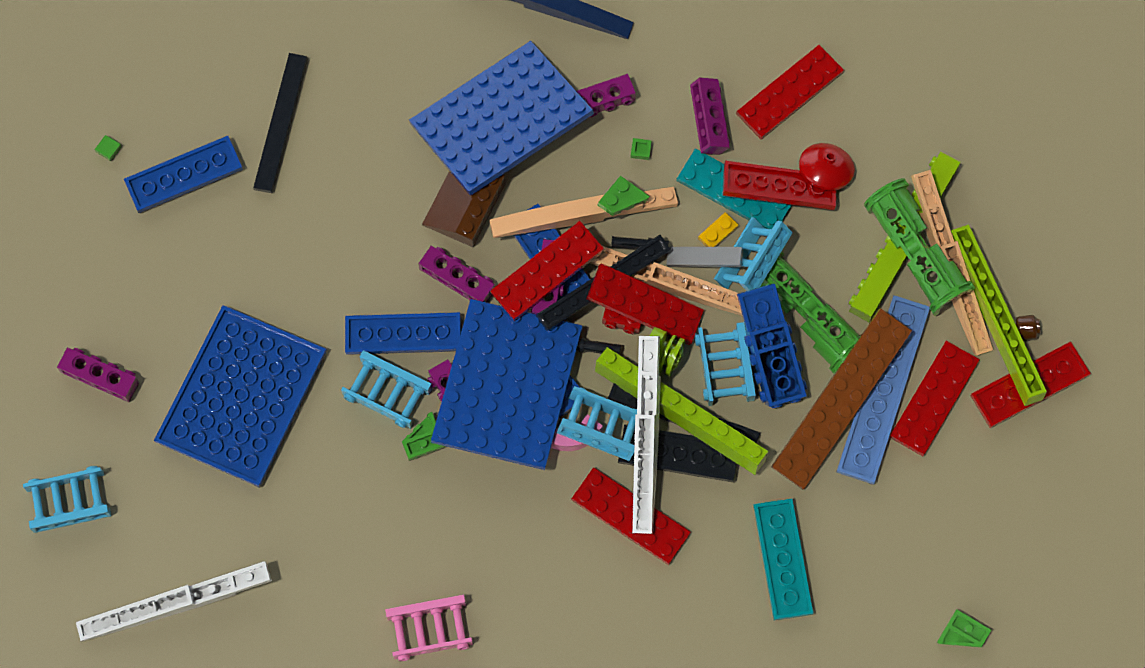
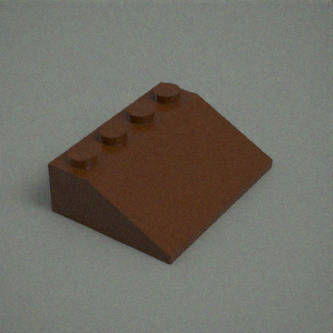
(458, 213)

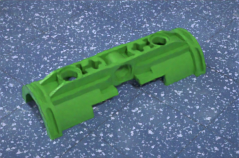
(950, 279)
(830, 347)

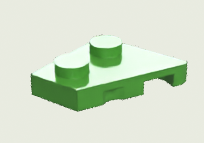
(621, 197)
(419, 441)
(964, 631)

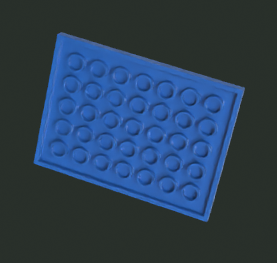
(501, 117)
(506, 386)
(240, 396)

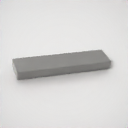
(705, 257)

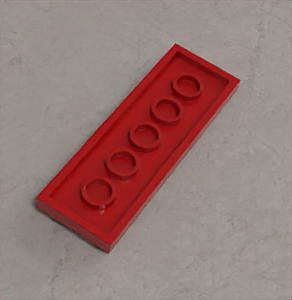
(789, 92)
(774, 185)
(547, 270)
(644, 303)
(1057, 371)
(934, 398)
(615, 508)

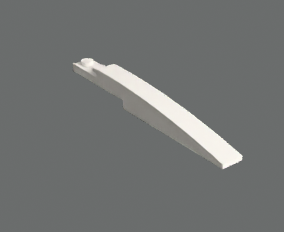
(646, 434)
(174, 602)

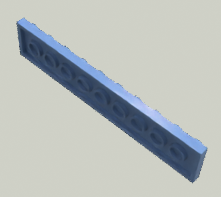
(877, 413)

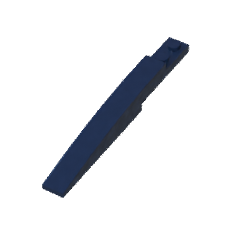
(582, 14)

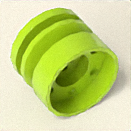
(669, 354)

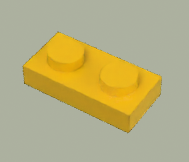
(718, 231)

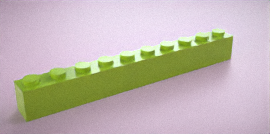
(890, 258)
(999, 319)
(686, 414)

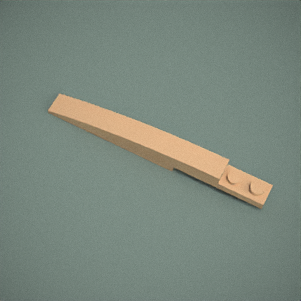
(571, 212)
(940, 233)
(678, 283)

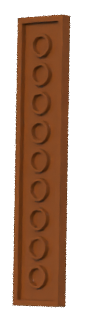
(841, 399)

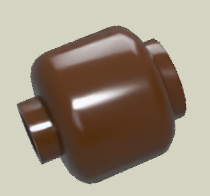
(1028, 327)

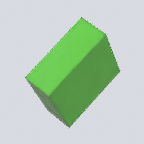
(108, 148)
(641, 149)

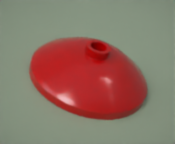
(826, 166)

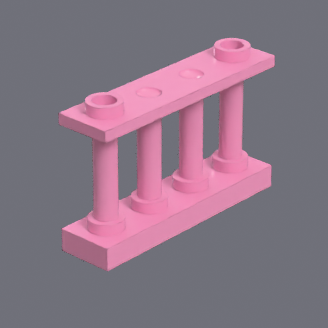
(416, 611)

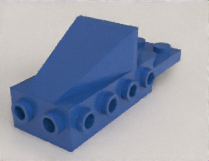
(771, 347)

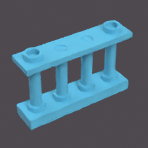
(764, 259)
(742, 353)
(387, 370)
(594, 438)
(79, 514)

